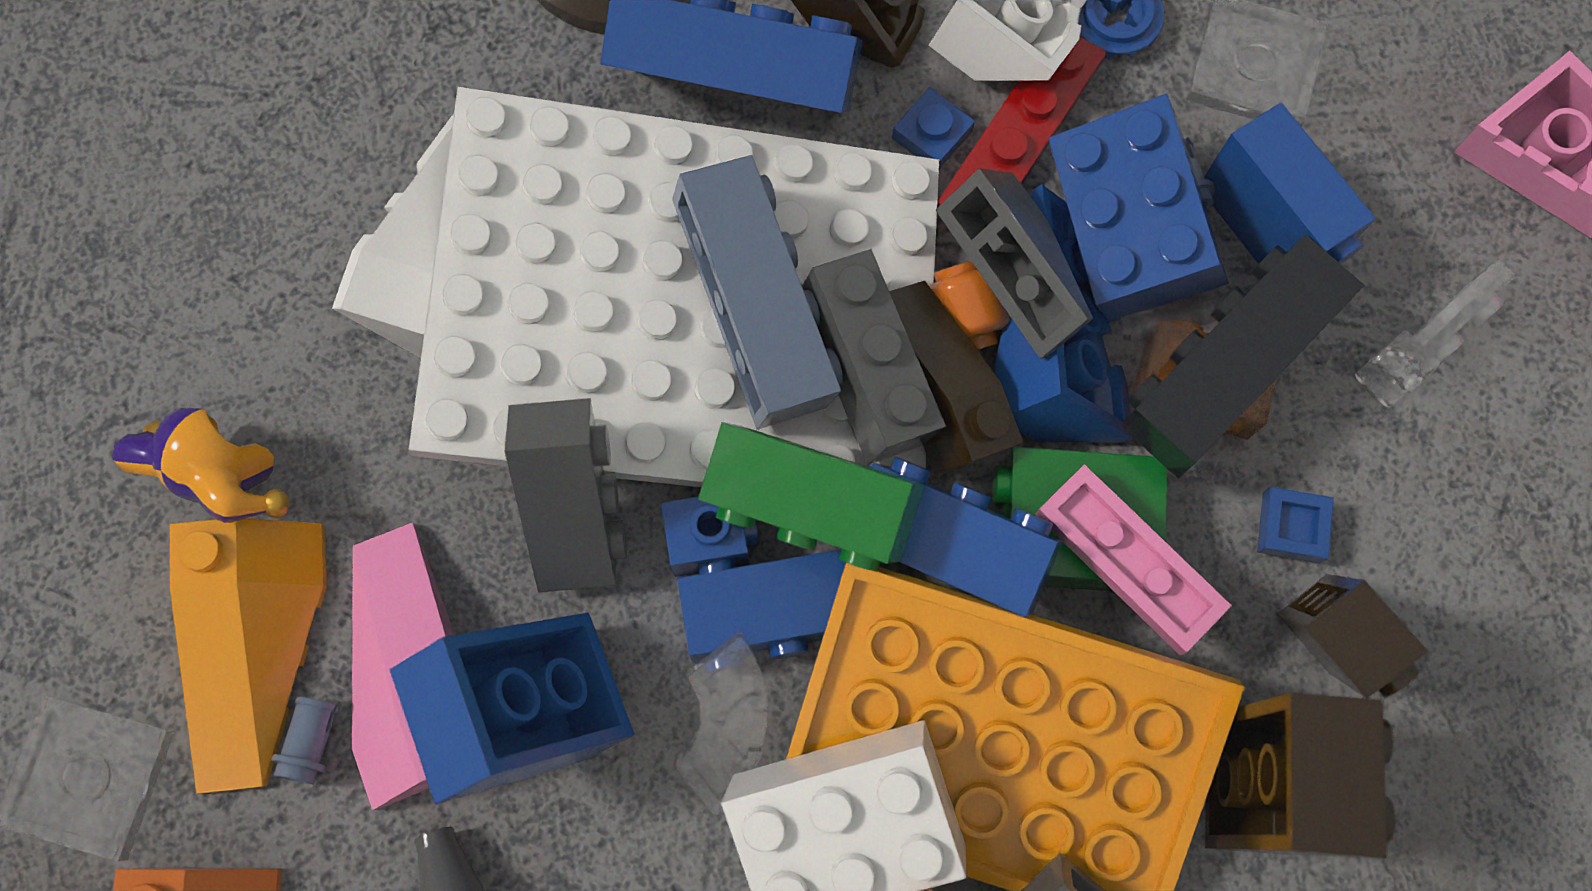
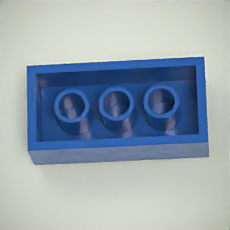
(735, 51)

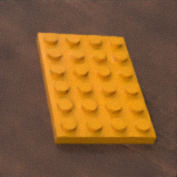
(1034, 724)

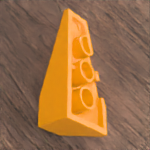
(241, 633)

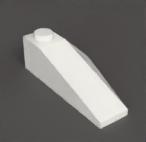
(1009, 37)
(393, 268)

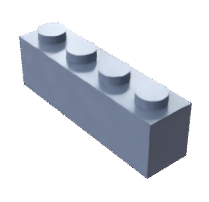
(756, 291)

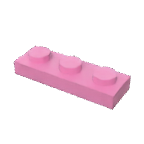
(1133, 560)

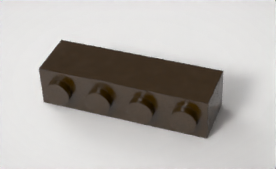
(1355, 635)

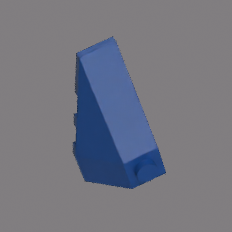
(1074, 389)

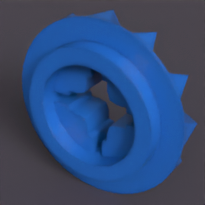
(1139, 28)

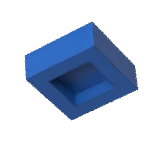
(933, 127)
(1295, 525)

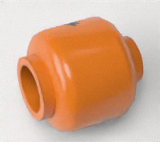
(971, 303)

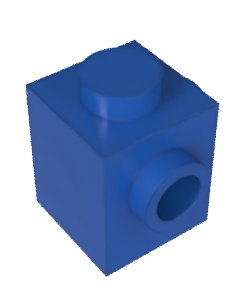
(701, 541)

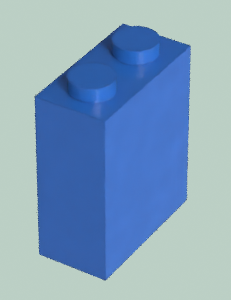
(1281, 186)

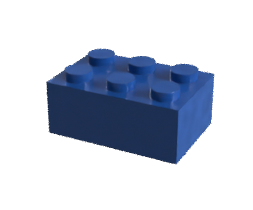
(1137, 209)
(509, 704)

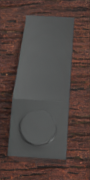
(1017, 257)

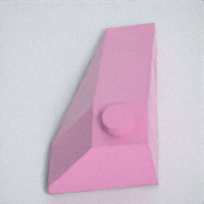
(392, 618)

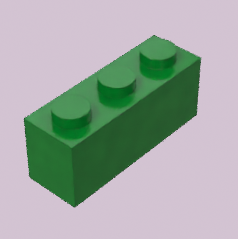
(810, 496)

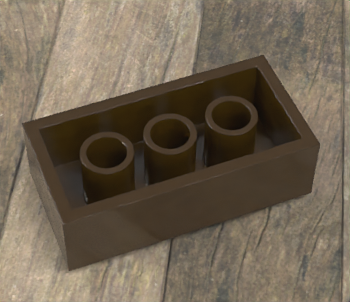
(1304, 779)

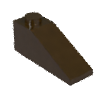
(961, 382)

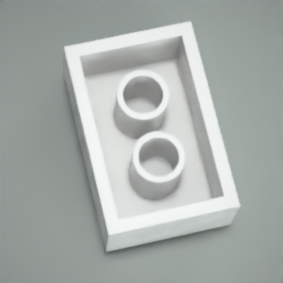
(848, 818)

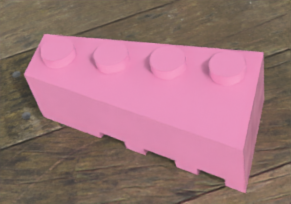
(1543, 142)

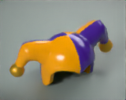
(202, 465)

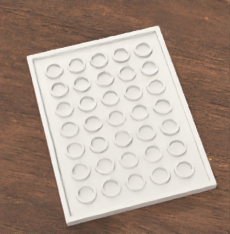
(578, 282)

